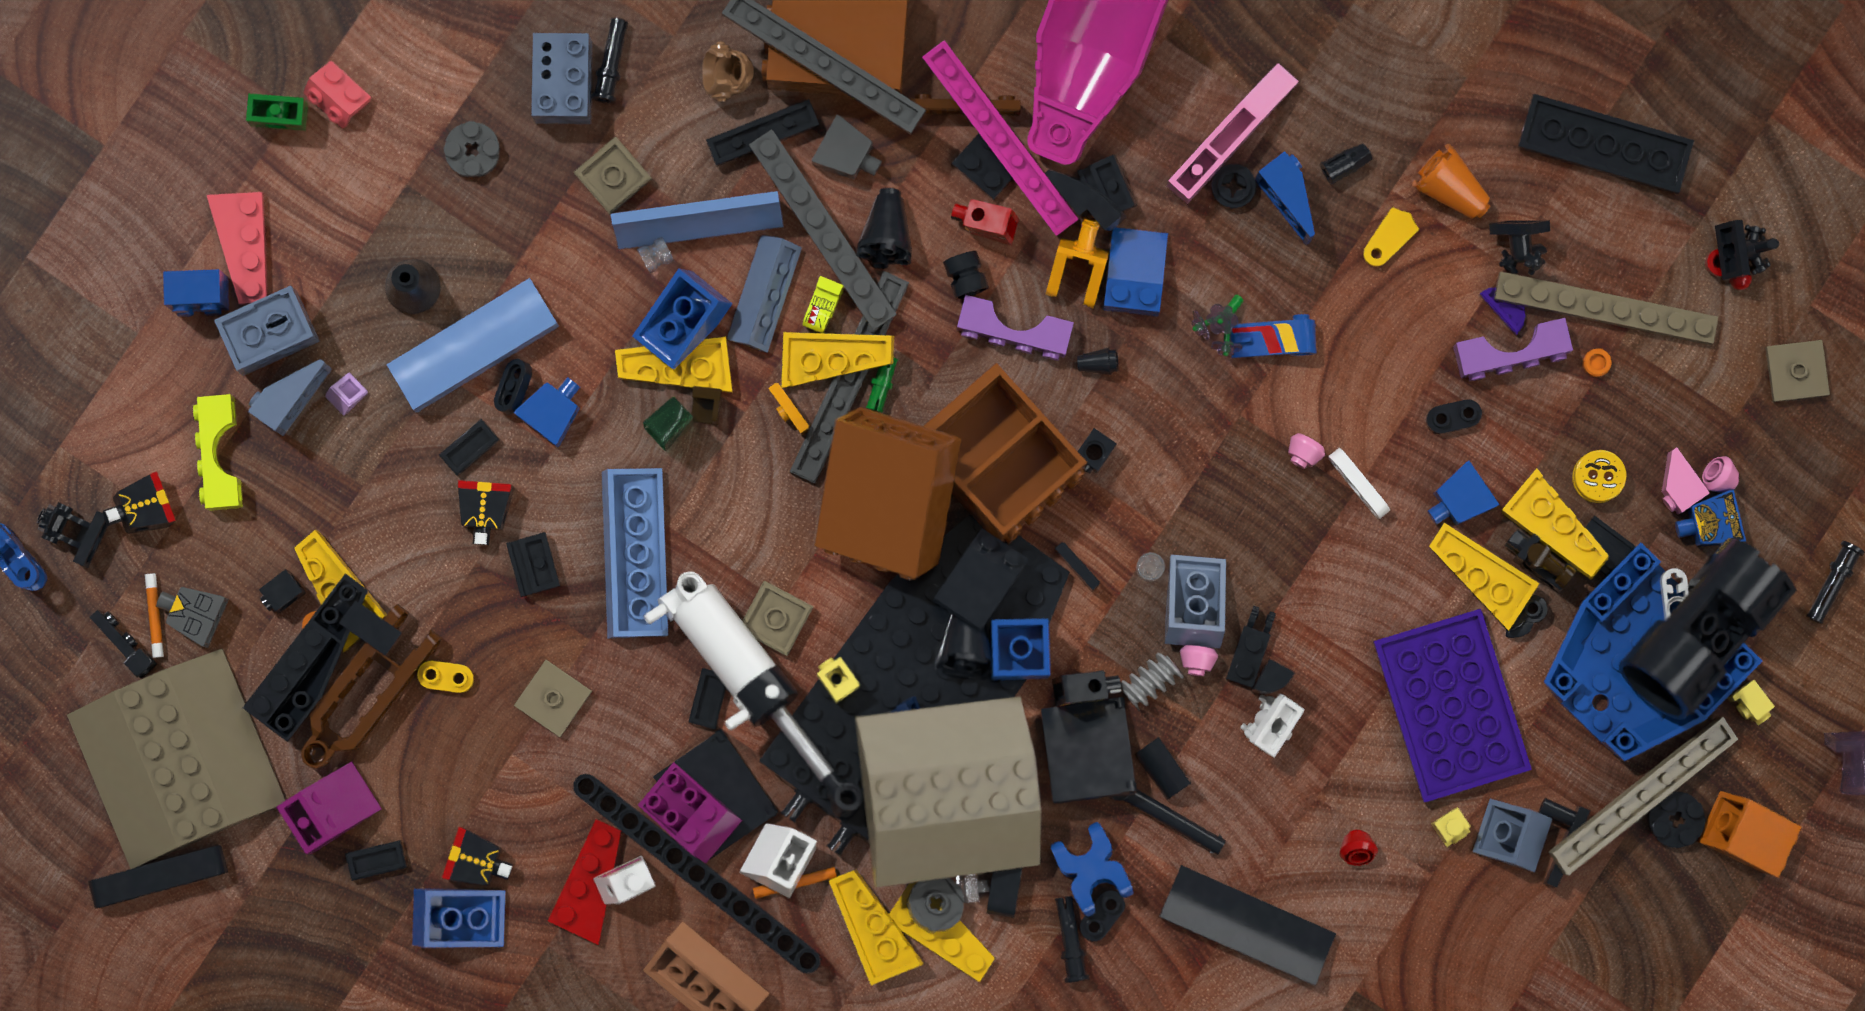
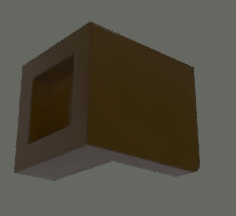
(706, 405)

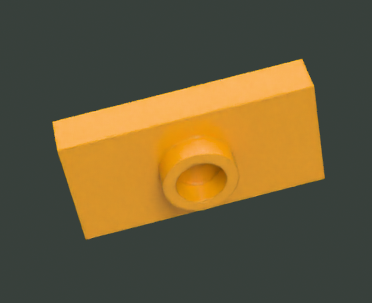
(788, 410)

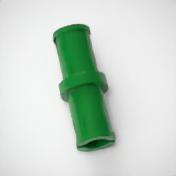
(881, 386)

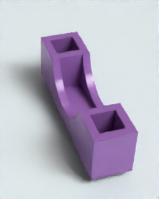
(1049, 336)
(1478, 357)

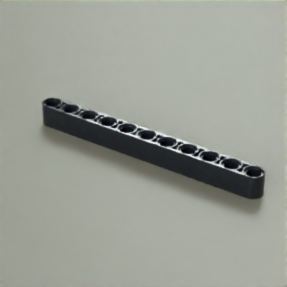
(683, 869)

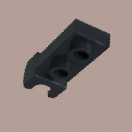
(137, 661)

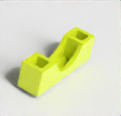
(215, 417)

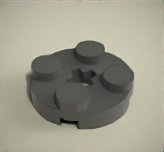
(473, 165)
(932, 919)

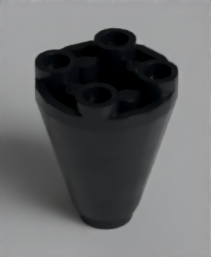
(886, 232)

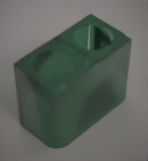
(668, 423)

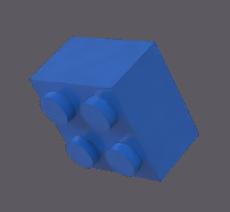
(196, 291)
(1020, 649)

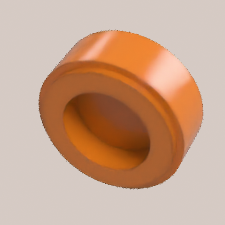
(1596, 362)

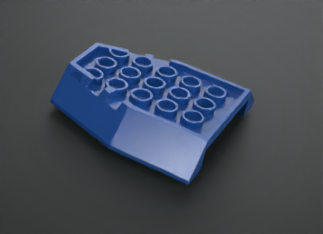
(1598, 640)

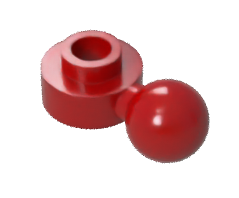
(1738, 284)

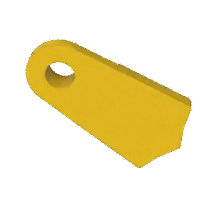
(1390, 236)

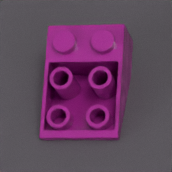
(329, 808)
(689, 813)

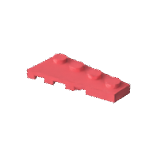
(242, 237)

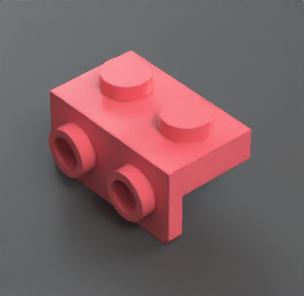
(336, 94)

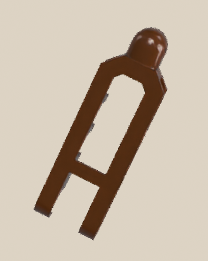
(324, 741)

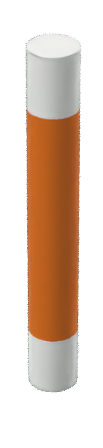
(154, 616)

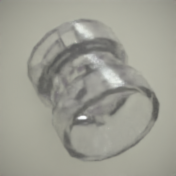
(655, 254)
(1150, 563)

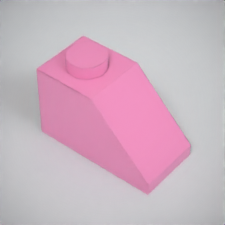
(1681, 483)

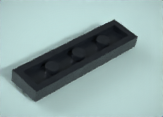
(784, 123)

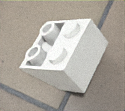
(779, 858)

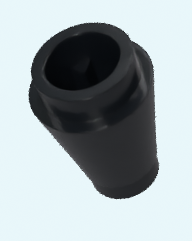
(1100, 361)

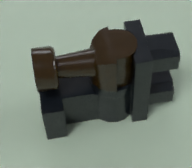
(1538, 560)

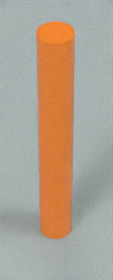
(806, 879)

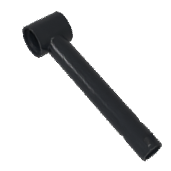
(1174, 820)

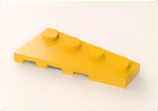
(703, 367)
(1542, 512)
(325, 571)
(1491, 579)

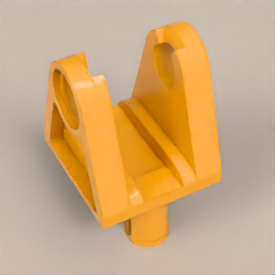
(1084, 249)

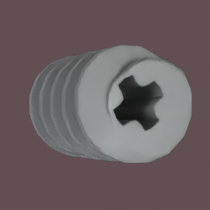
(1150, 680)

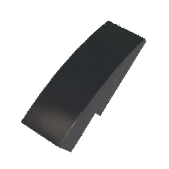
(1087, 200)

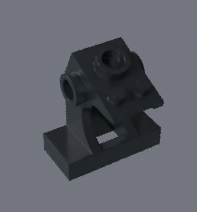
(53, 521)

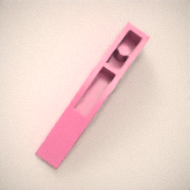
(1231, 133)

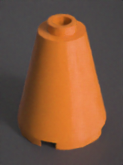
(1453, 184)

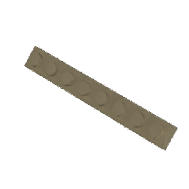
(1606, 308)
(1643, 795)

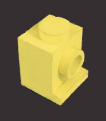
(847, 685)
(1752, 702)
(1451, 827)

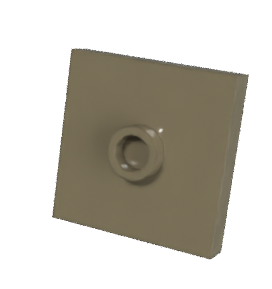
(612, 175)
(1797, 371)
(776, 617)
(553, 698)

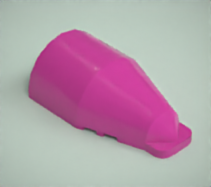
(1085, 66)

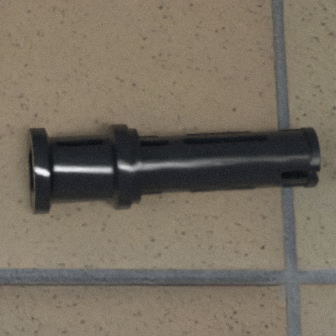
(608, 73)
(1817, 612)
(1073, 954)

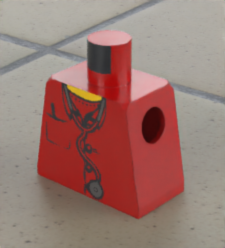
(998, 221)

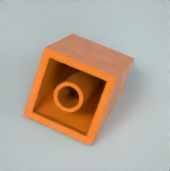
(1749, 833)

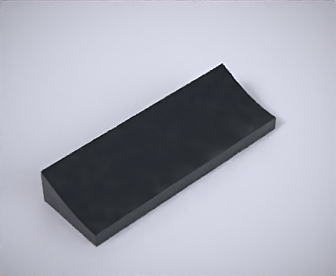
(1247, 925)

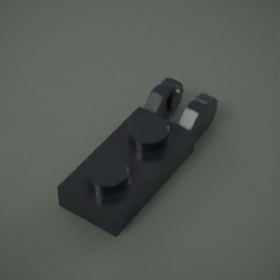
(1250, 650)

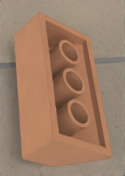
(702, 975)

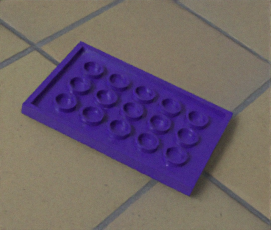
(1452, 705)

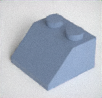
(1512, 835)

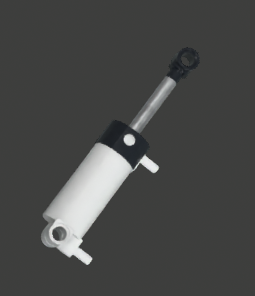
(747, 673)

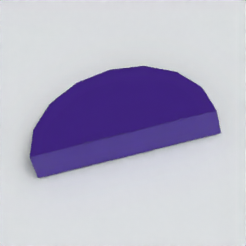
(1510, 314)

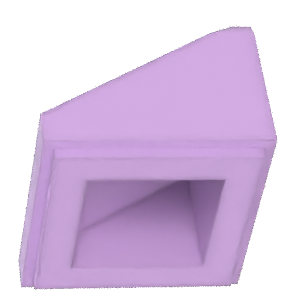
(346, 393)

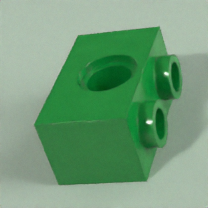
(277, 112)

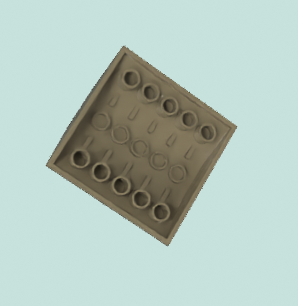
(176, 758)
(949, 791)

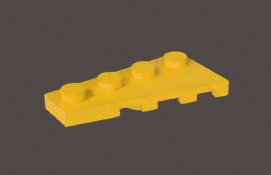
(824, 356)
(874, 933)
(954, 945)

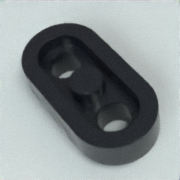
(513, 386)
(1454, 416)
(1103, 916)

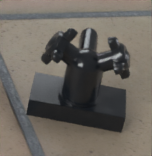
(1521, 243)
(1737, 251)

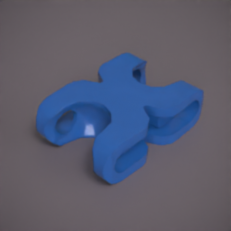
(16, 562)
(1092, 869)

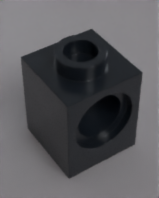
(1104, 443)
(281, 592)

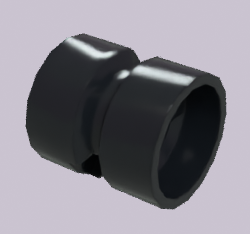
(965, 274)

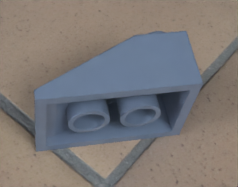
(284, 400)
(1195, 601)

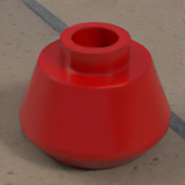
(1358, 848)

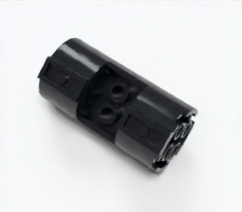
(1685, 654)

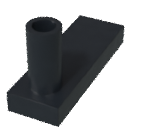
(1568, 817)

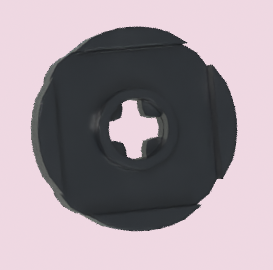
(1685, 833)

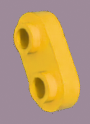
(445, 676)

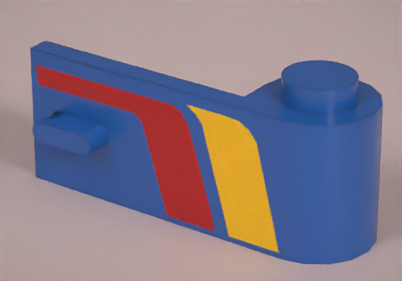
(1271, 338)

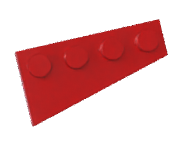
(580, 903)

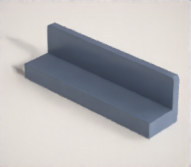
(764, 292)

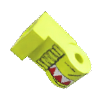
(822, 304)

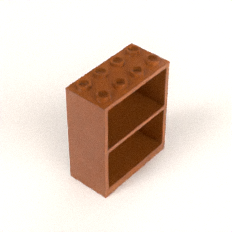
(859, 30)
(1007, 455)
(887, 492)

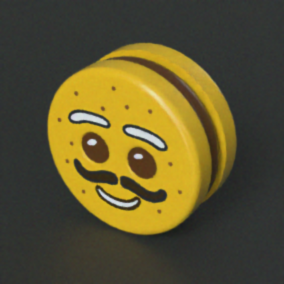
(1599, 476)

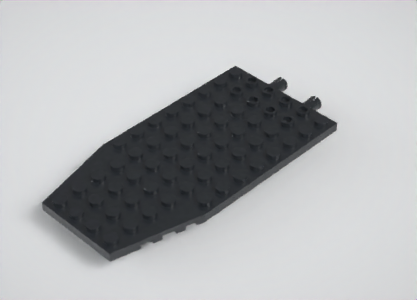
(895, 659)

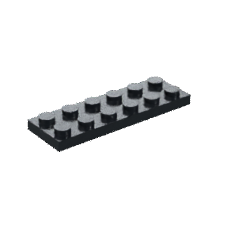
(1605, 144)

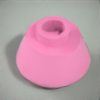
(1305, 451)
(1720, 475)
(1198, 659)

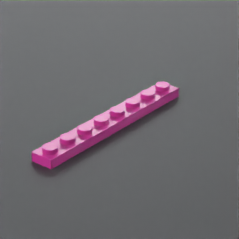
(1000, 138)

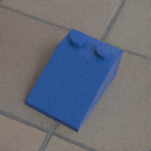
(1286, 189)
(1135, 271)
(681, 317)
(458, 918)

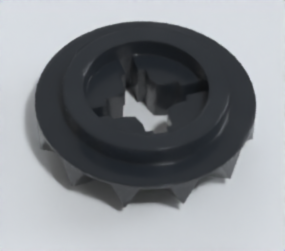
(1244, 179)

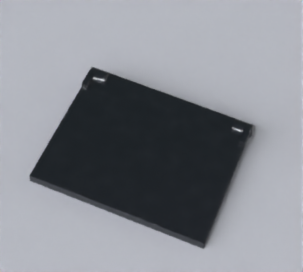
(1088, 751)
(728, 778)

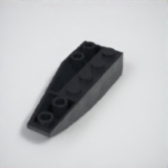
(307, 665)

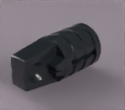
(1345, 163)

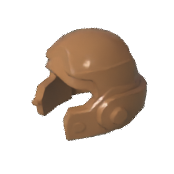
(725, 72)

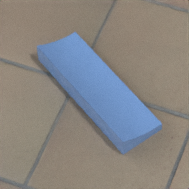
(697, 220)
(472, 345)
(634, 551)

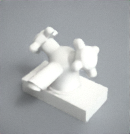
(1273, 723)

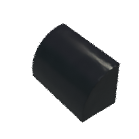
(1272, 678)
(1162, 768)

